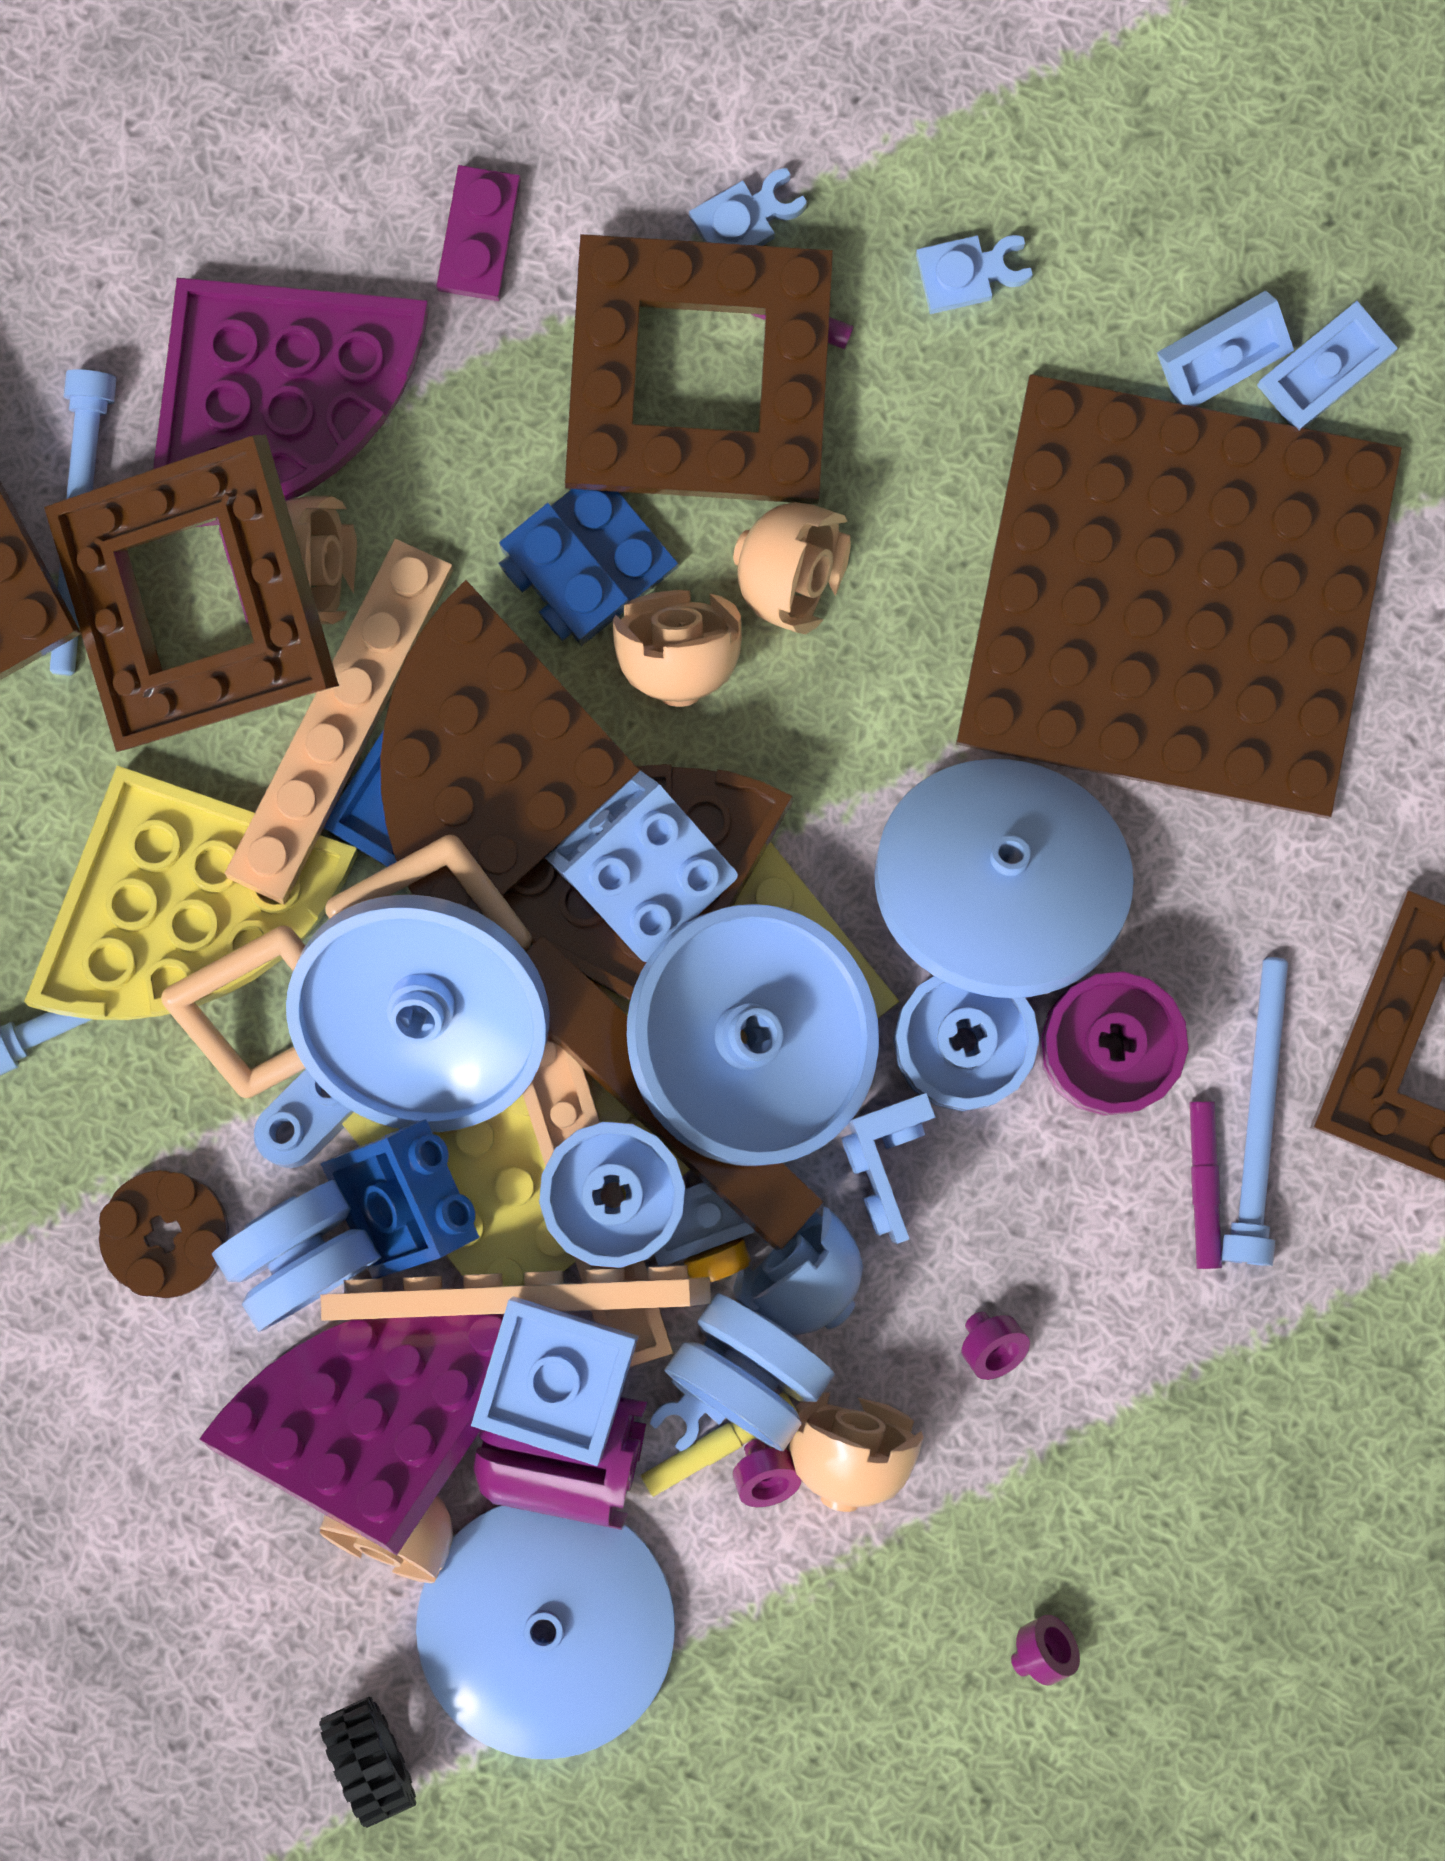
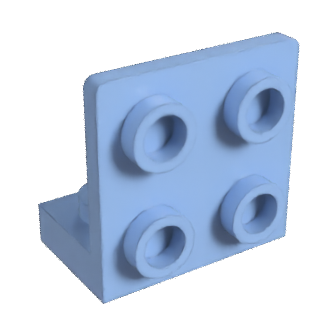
(642, 865)
(896, 1126)

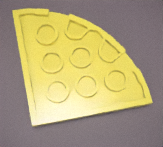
(158, 902)

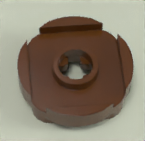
(175, 1199)

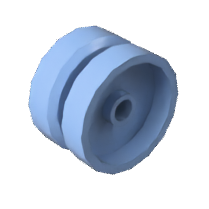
(961, 1080)
(574, 1186)
(292, 1248)
(754, 1364)

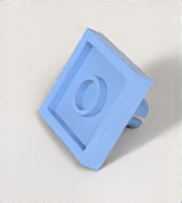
(554, 1380)

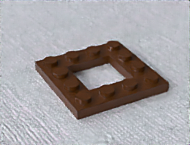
(770, 281)
(289, 645)
(1362, 1092)

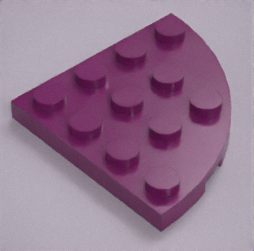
(287, 365)
(364, 1418)

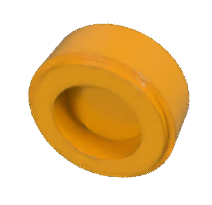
(719, 1261)

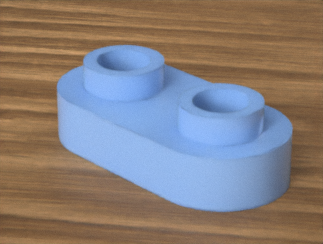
(314, 1122)

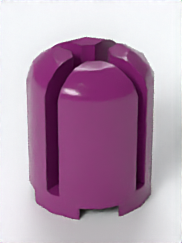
(561, 1486)

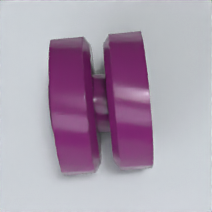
(1150, 1035)

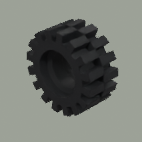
(367, 1762)

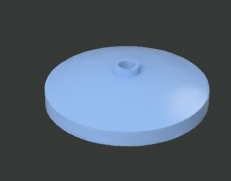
(1003, 878)
(418, 1012)
(804, 1024)
(538, 1694)

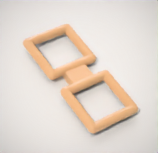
(284, 942)

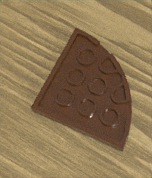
(488, 750)
(728, 808)

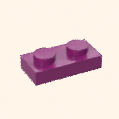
(478, 233)

